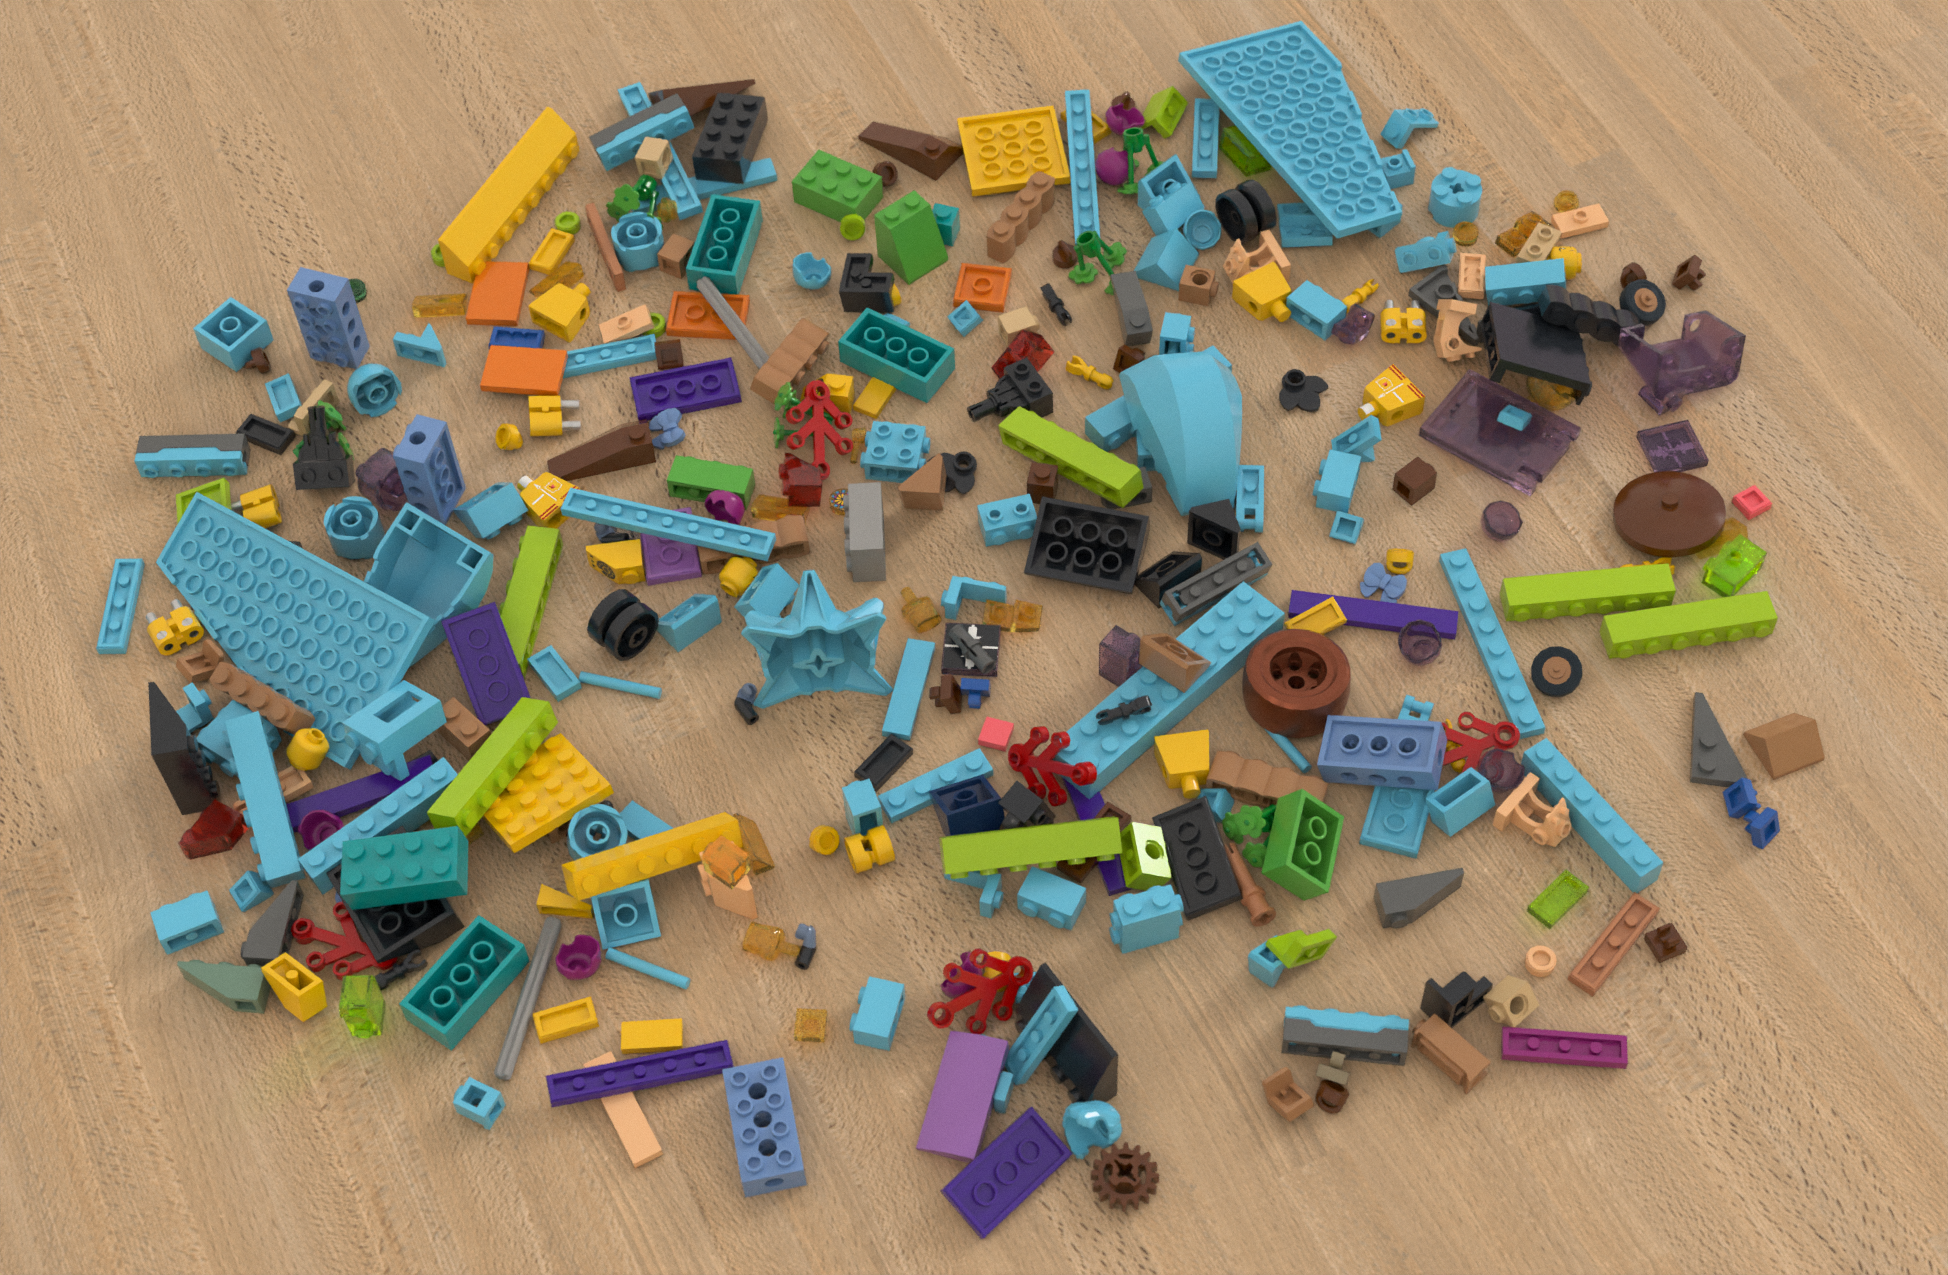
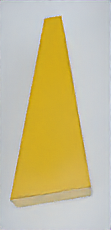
(557, 903)

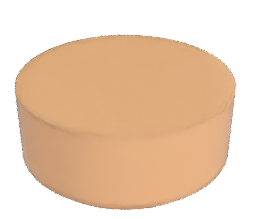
(1540, 961)

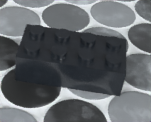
(730, 138)

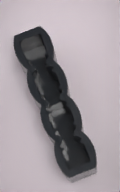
(1584, 315)

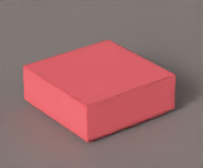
(1751, 502)
(996, 734)

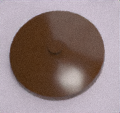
(1669, 514)

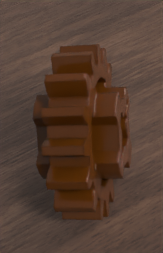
(1124, 1190)

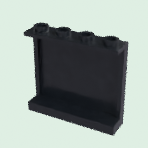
(1534, 348)

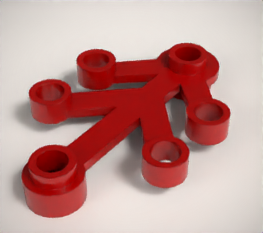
(819, 425)
(1474, 747)
(1023, 759)
(346, 945)
(984, 990)

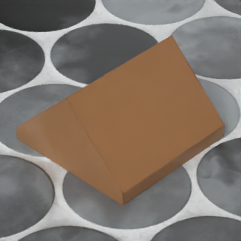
(925, 487)
(1171, 660)
(1786, 744)

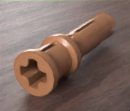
(1252, 894)

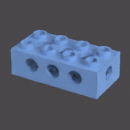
(328, 318)
(429, 468)
(1382, 752)
(760, 1172)

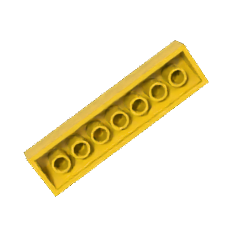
(508, 196)

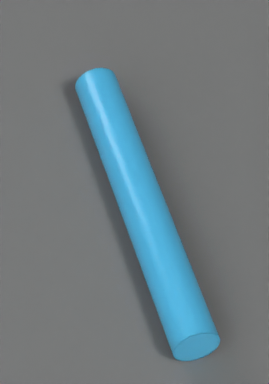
(621, 685)
(1291, 752)
(647, 968)

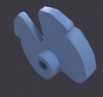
(668, 422)
(1376, 577)

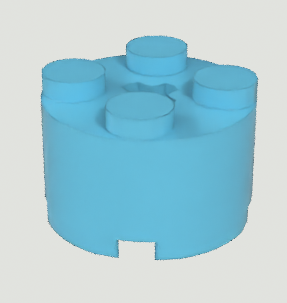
(1455, 197)
(637, 241)
(354, 528)
(593, 820)

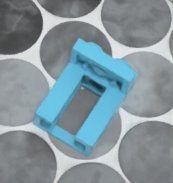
(393, 726)

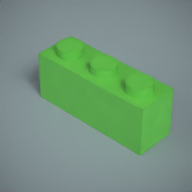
(697, 478)

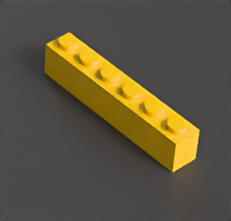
(647, 856)

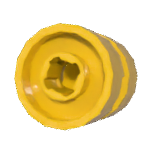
(880, 849)

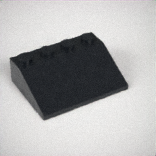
(1087, 545)
(178, 756)
(404, 926)
(1081, 1054)

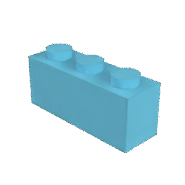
(1522, 281)

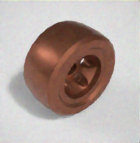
(1295, 703)

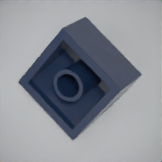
(968, 807)

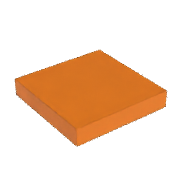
(983, 287)

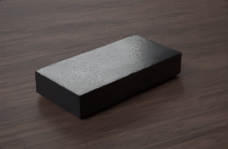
(266, 434)
(884, 762)

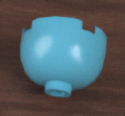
(373, 389)

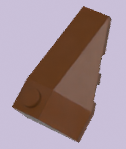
(700, 96)
(919, 150)
(611, 451)

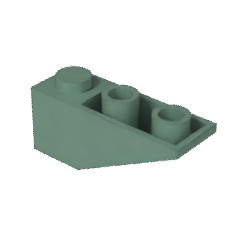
(234, 986)

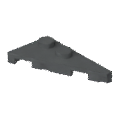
(1439, 286)
(1711, 754)

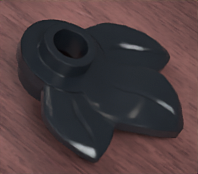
(1303, 393)
(956, 476)

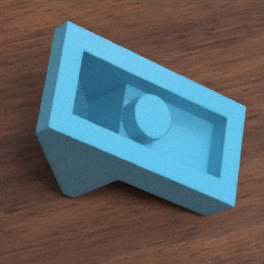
(422, 349)
(1359, 439)
(1265, 965)

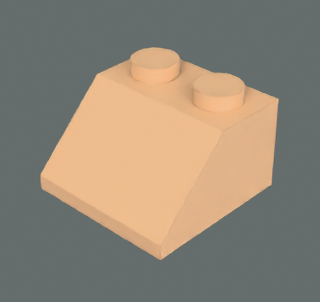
(737, 900)

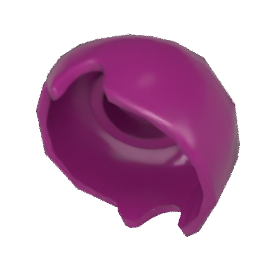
(1121, 119)
(1112, 166)
(725, 506)
(318, 826)
(579, 958)
(956, 989)

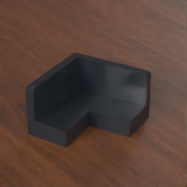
(864, 289)
(1455, 999)

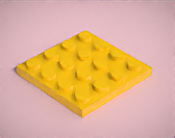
(1010, 147)
(545, 794)

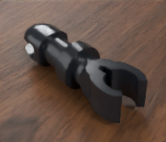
(1056, 304)
(1136, 707)
(399, 971)

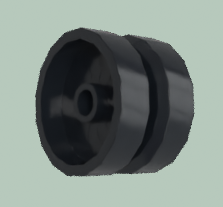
(1245, 211)
(622, 624)

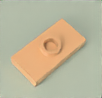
(1580, 220)
(1471, 275)
(627, 325)

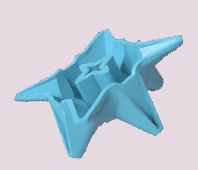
(817, 646)

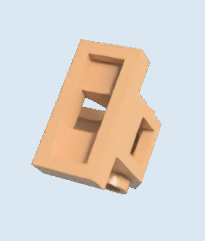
(1239, 262)
(1449, 318)
(1523, 804)

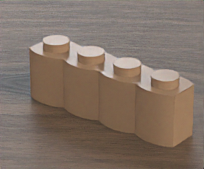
(1020, 217)
(791, 359)
(789, 544)
(261, 697)
(1257, 782)

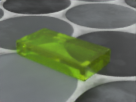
(1557, 899)

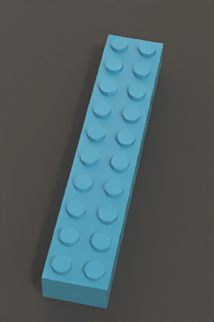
(1222, 637)

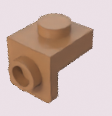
(201, 664)
(1286, 1095)

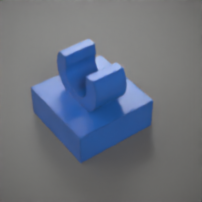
(975, 689)
(1740, 798)
(1762, 826)

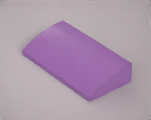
(963, 1096)

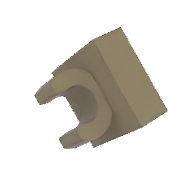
(1334, 1069)

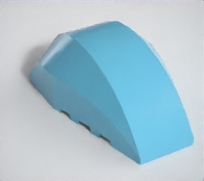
(1189, 423)
(430, 570)

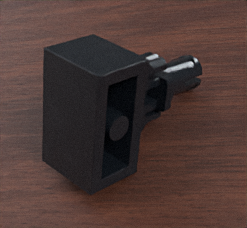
(1018, 387)
(322, 458)
(1024, 808)

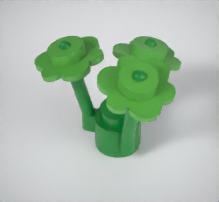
(1251, 822)

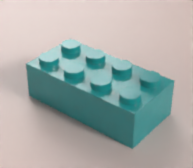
(725, 243)
(897, 355)
(404, 868)
(464, 982)

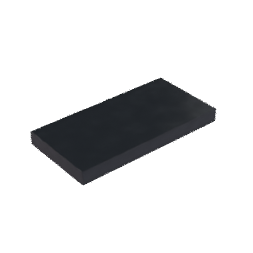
(1198, 858)

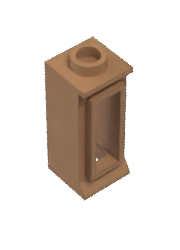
(1450, 1052)

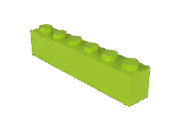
(1075, 457)
(530, 589)
(1587, 592)
(1688, 625)
(493, 765)
(1030, 845)

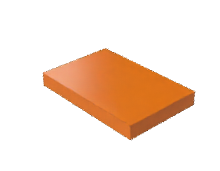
(498, 294)
(694, 316)
(524, 370)

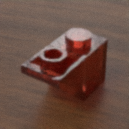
(1024, 345)
(800, 482)
(214, 831)

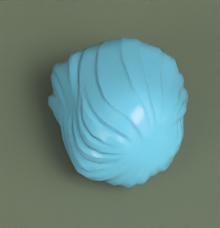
(1090, 1125)

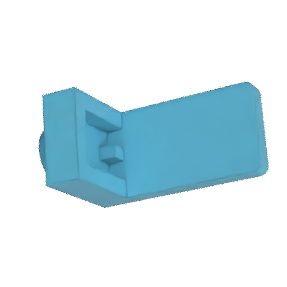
(1403, 122)
(1426, 253)
(970, 589)
(197, 711)
(991, 895)

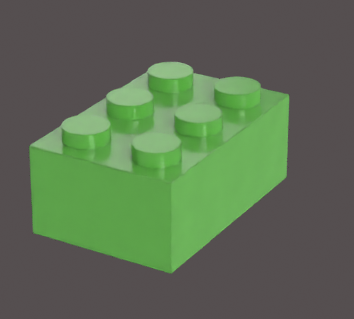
(836, 187)
(1303, 845)

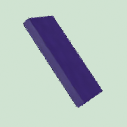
(686, 388)
(486, 662)
(1006, 1172)

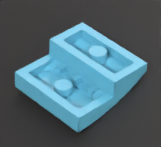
(1301, 227)

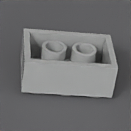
(865, 532)

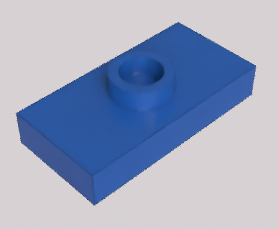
(517, 337)

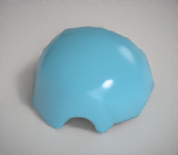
(1202, 229)
(810, 272)

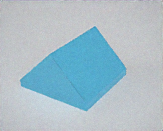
(1159, 179)
(1166, 259)
(690, 620)

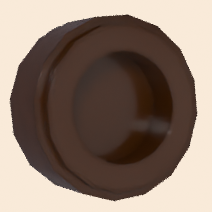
(1126, 99)
(887, 171)
(1064, 255)
(1632, 273)
(259, 360)
(1332, 1093)

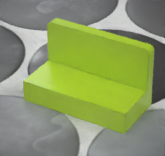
(1164, 111)
(1298, 948)

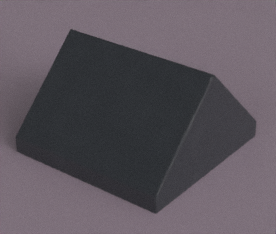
(1214, 529)
(1167, 574)

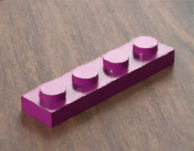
(1564, 1047)

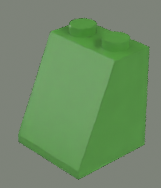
(909, 238)

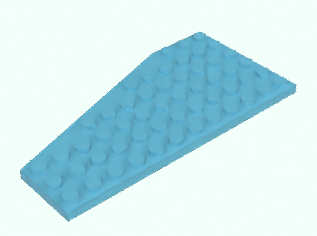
(1303, 120)
(292, 617)

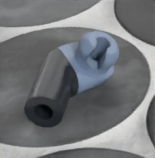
(607, 534)
(744, 703)
(808, 947)

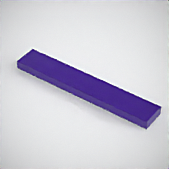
(1377, 614)
(355, 794)
(1085, 809)
(638, 1073)

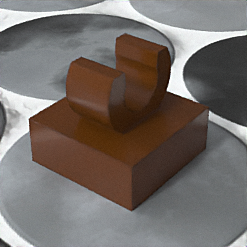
(1689, 273)
(669, 354)
(1127, 358)
(947, 694)
(1665, 942)

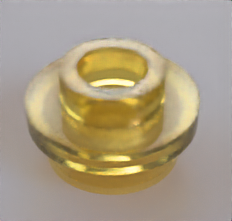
(1566, 201)
(667, 210)

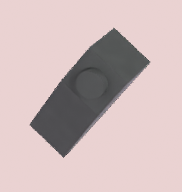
(1131, 308)
(1409, 898)
(272, 932)

